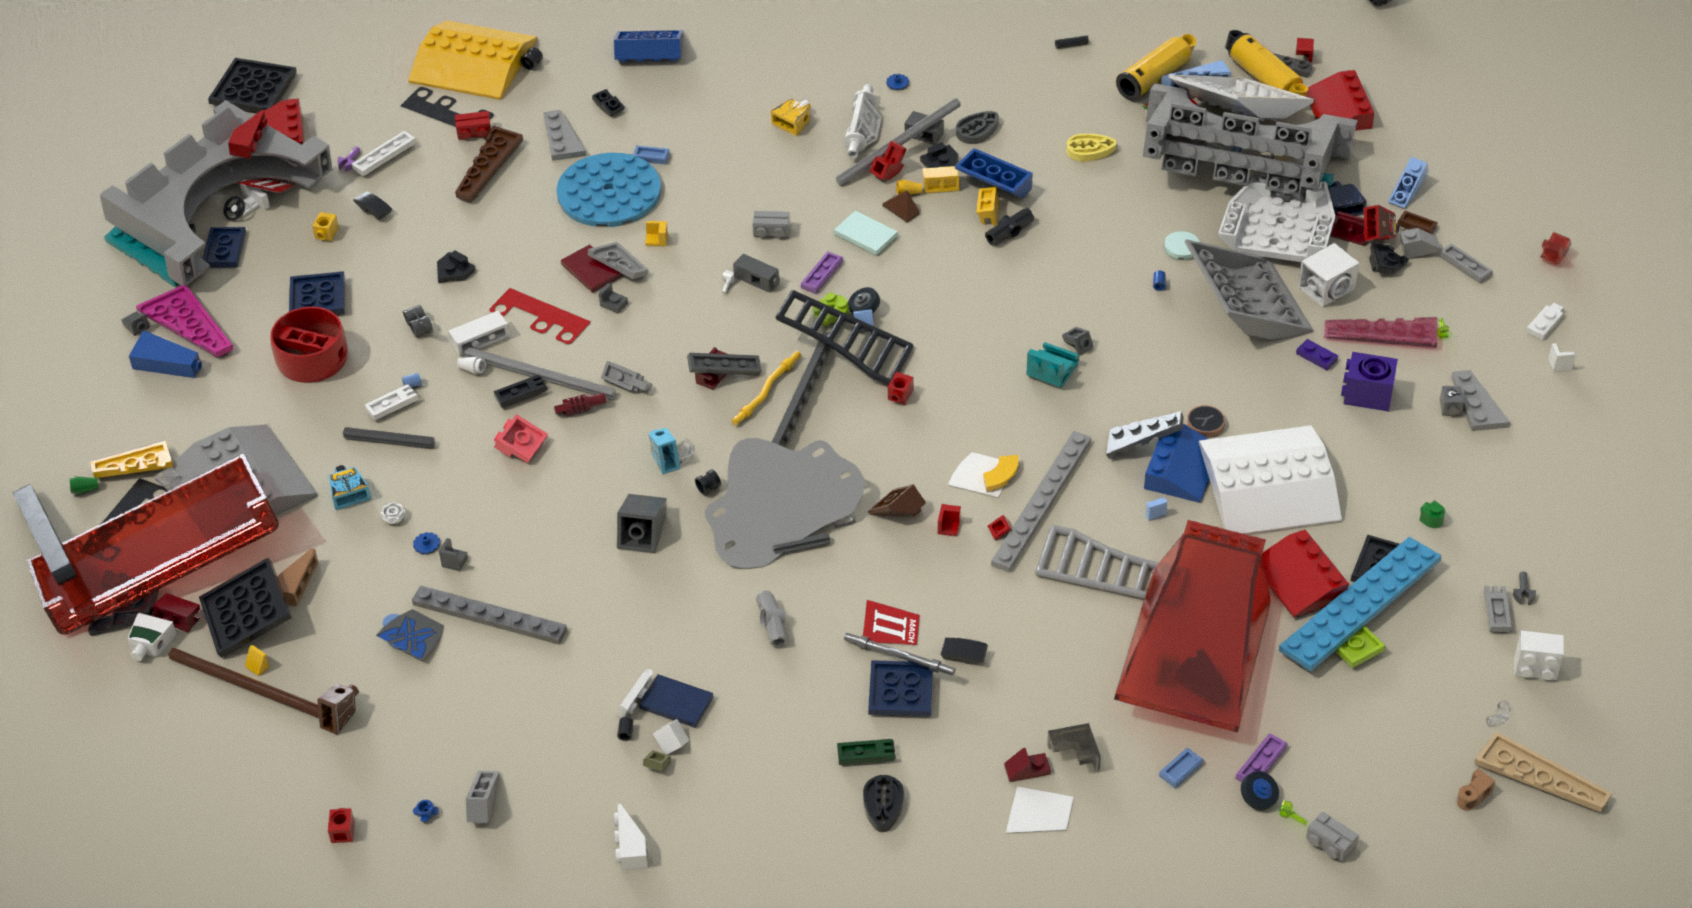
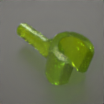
(1442, 330)
(1286, 811)

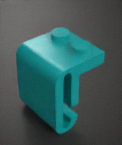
(1052, 364)

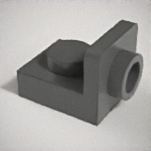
(611, 300)
(136, 323)
(1080, 338)

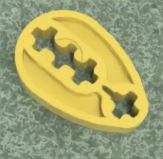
(1094, 147)

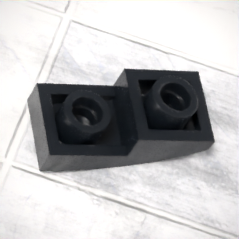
(607, 103)
(373, 204)
(965, 649)

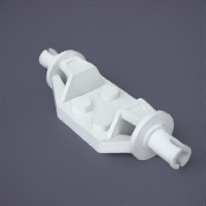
(864, 124)

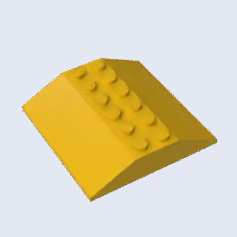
(469, 59)

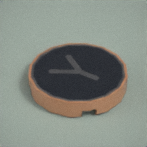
(1206, 420)

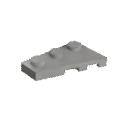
(619, 259)

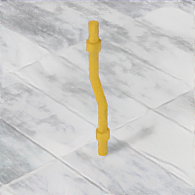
(747, 410)

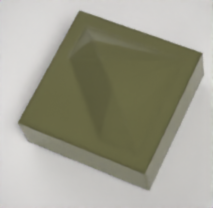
(657, 760)

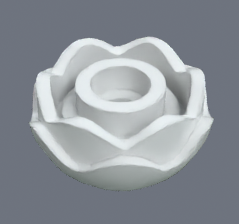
(392, 513)

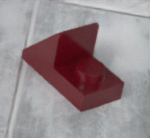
(1025, 767)

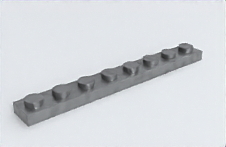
(489, 614)

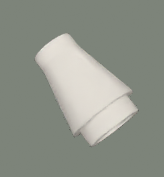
(472, 364)

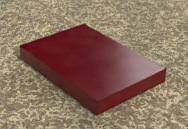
(589, 270)

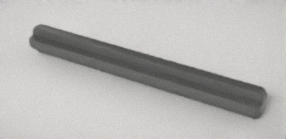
(388, 437)

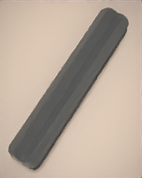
(805, 543)

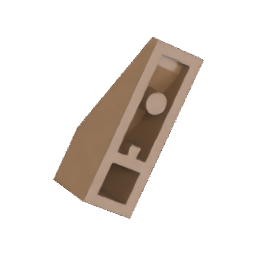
(297, 576)

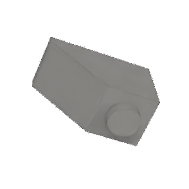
(1418, 243)

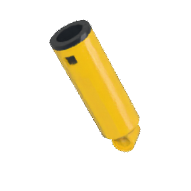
(1160, 62)

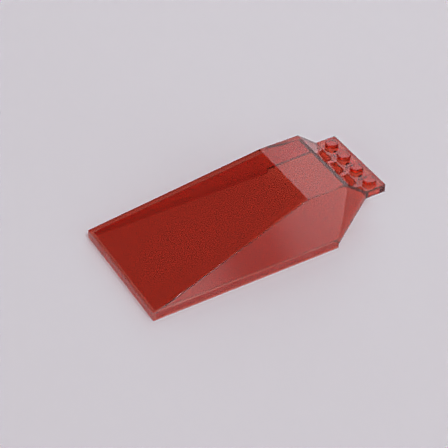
(1200, 628)

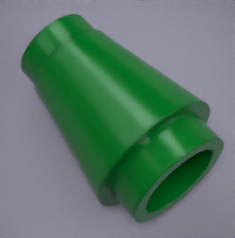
(83, 484)

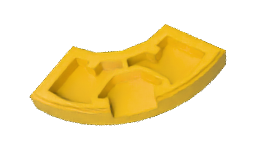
(1001, 473)

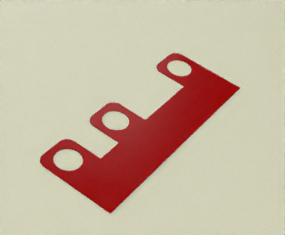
(545, 313)

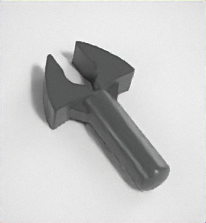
(1518, 593)

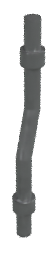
(933, 665)

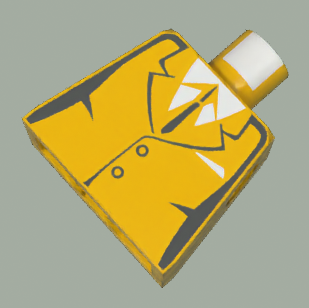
(791, 116)

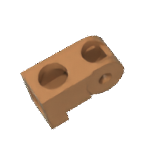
(1474, 793)

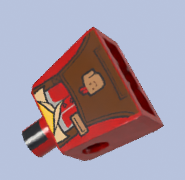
(1379, 224)

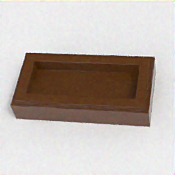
(1411, 221)

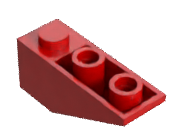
(245, 137)

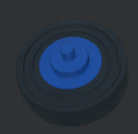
(1259, 790)

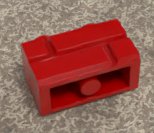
(472, 124)

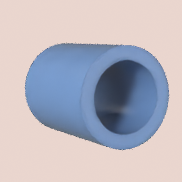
(412, 380)

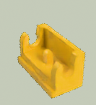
(940, 179)
(988, 205)

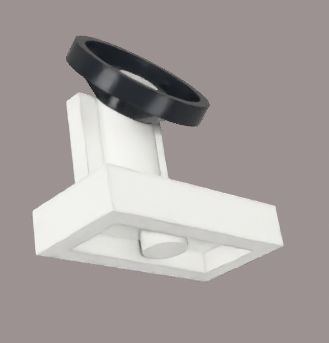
(253, 199)

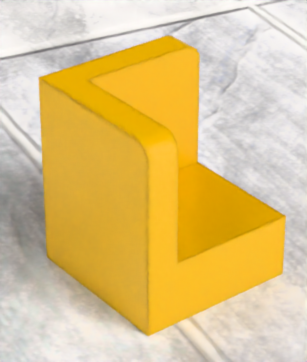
(656, 233)

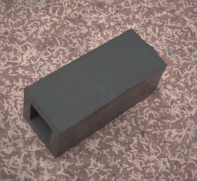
(756, 273)

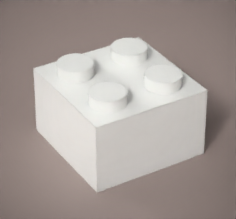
(1538, 655)

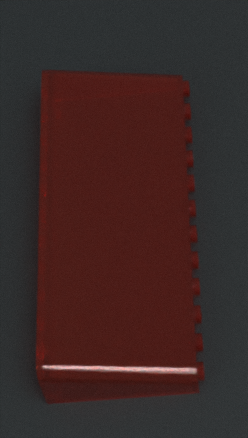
(155, 545)

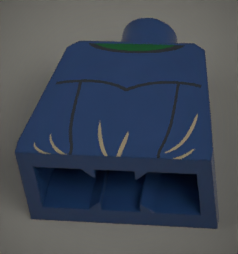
(1347, 199)

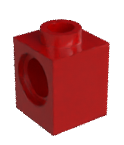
(900, 388)
(341, 825)

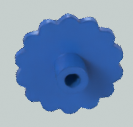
(897, 81)
(426, 543)

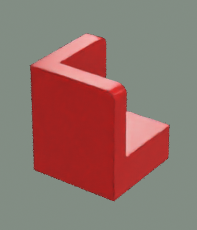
(1305, 47)
(949, 520)

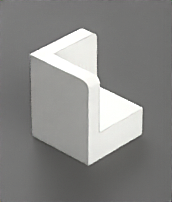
(1560, 360)
(671, 737)

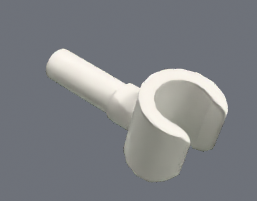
(729, 278)

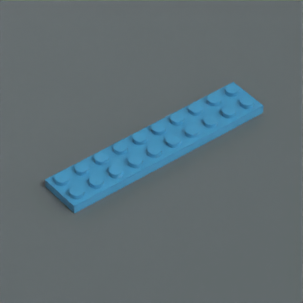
(1359, 603)

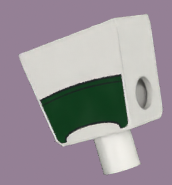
(150, 636)

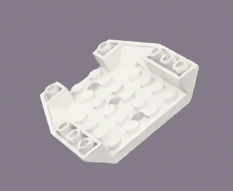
(1266, 217)

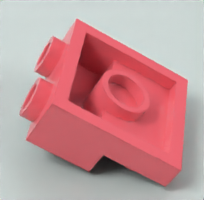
(520, 439)

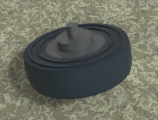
(864, 299)

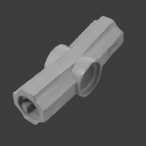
(772, 619)

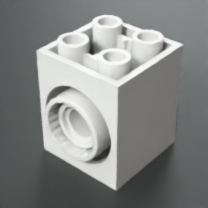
(1328, 275)

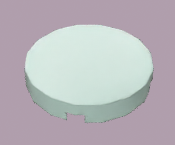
(1176, 246)

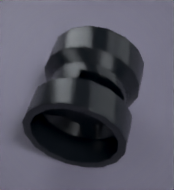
(531, 58)
(707, 482)

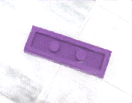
(821, 272)
(1263, 756)

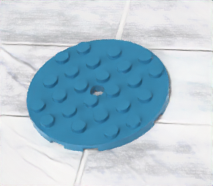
(584, 184)

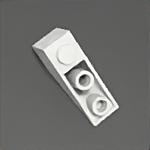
(631, 842)

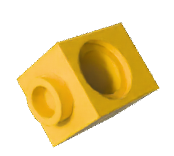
(325, 226)

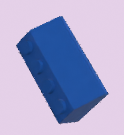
(996, 172)

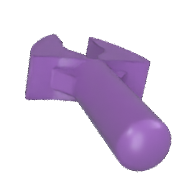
(347, 161)

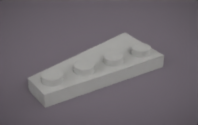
(561, 137)
(1478, 405)

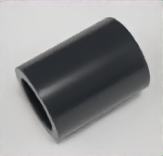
(625, 728)

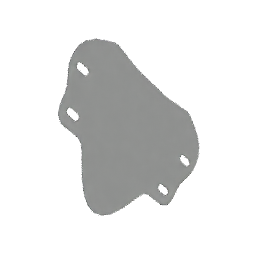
(779, 498)

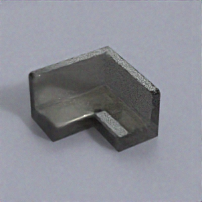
(1077, 738)

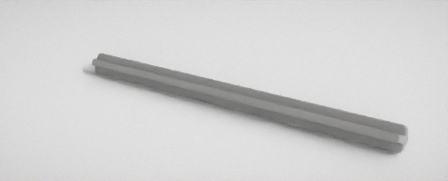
(900, 139)
(545, 374)

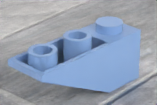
(1409, 182)

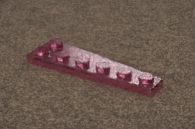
(1416, 332)

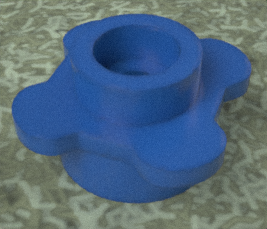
(425, 805)

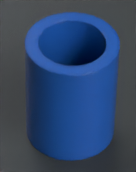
(1159, 280)

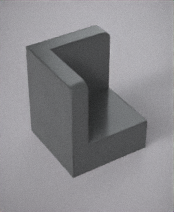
(450, 557)

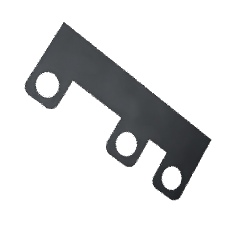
(436, 110)
(134, 497)

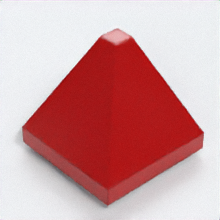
(999, 527)

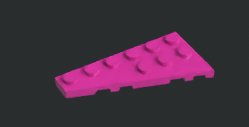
(185, 316)

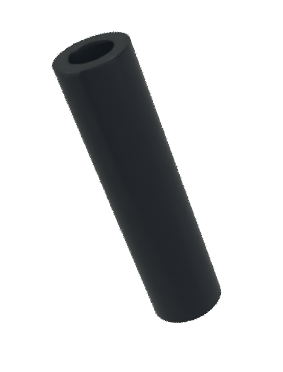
(1071, 41)

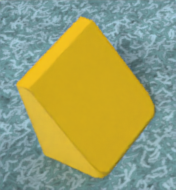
(256, 661)

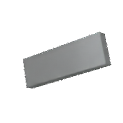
(1465, 263)

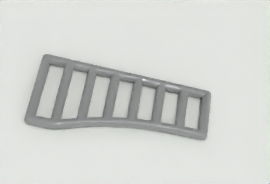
(1098, 582)

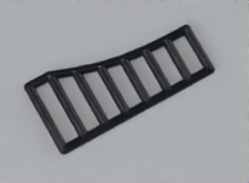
(844, 351)

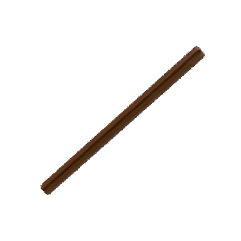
(244, 681)

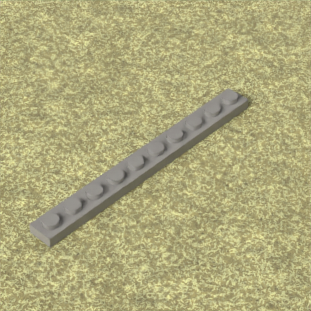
(1040, 502)

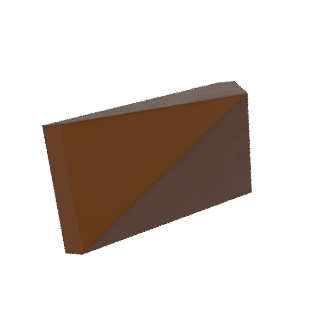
(902, 206)

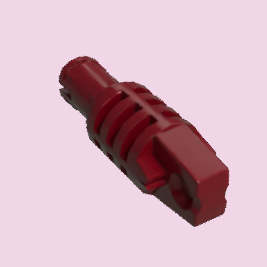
(580, 404)

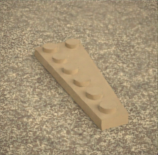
(1531, 768)

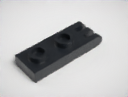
(520, 391)

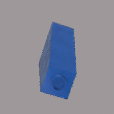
(163, 356)

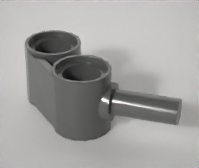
(417, 320)

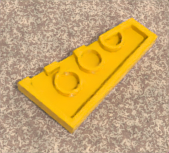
(137, 460)

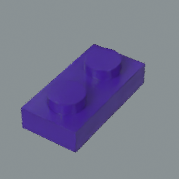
(1317, 354)

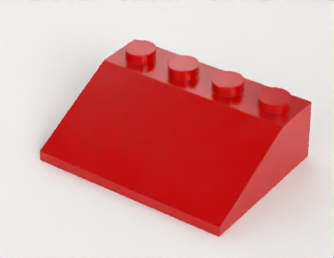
(1342, 97)
(287, 119)
(1302, 574)

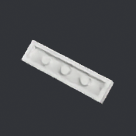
(383, 153)

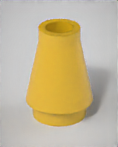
(911, 187)

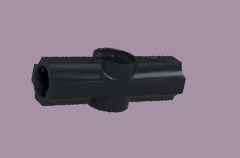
(1009, 226)

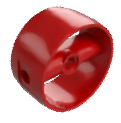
(307, 332)

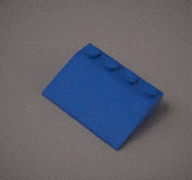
(648, 45)
(1178, 466)

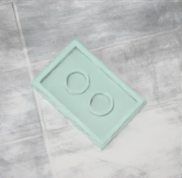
(865, 232)

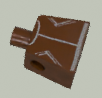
(337, 707)

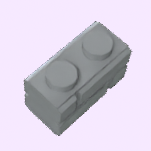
(771, 224)
(1332, 837)

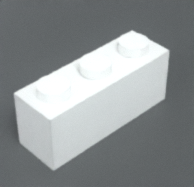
(479, 333)

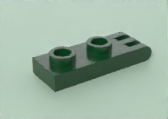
(866, 751)

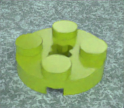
(836, 301)

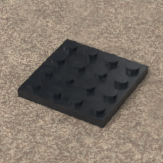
(252, 84)
(244, 607)

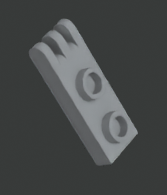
(1497, 609)

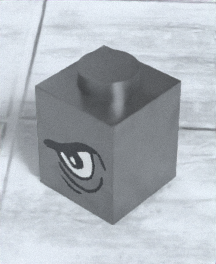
(1451, 400)

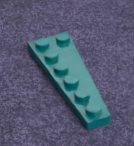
(140, 252)

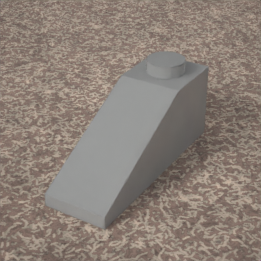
(481, 797)

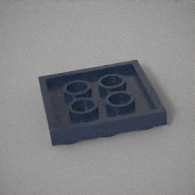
(318, 290)
(900, 689)

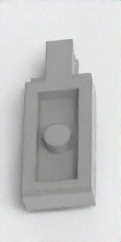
(624, 377)

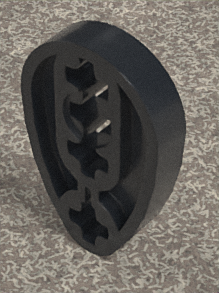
(872, 801)

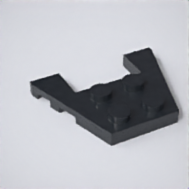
(124, 615)

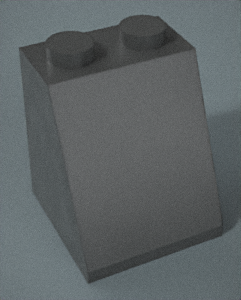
(640, 522)

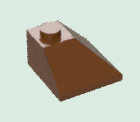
(899, 502)

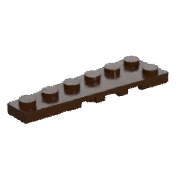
(496, 150)

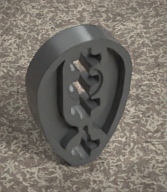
(977, 127)

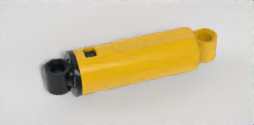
(1263, 63)

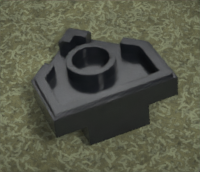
(939, 156)
(1385, 260)
(454, 266)

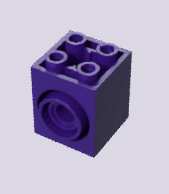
(1369, 381)

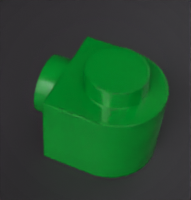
(1432, 514)

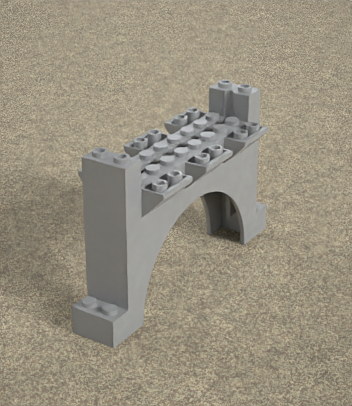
(1302, 150)
(164, 200)

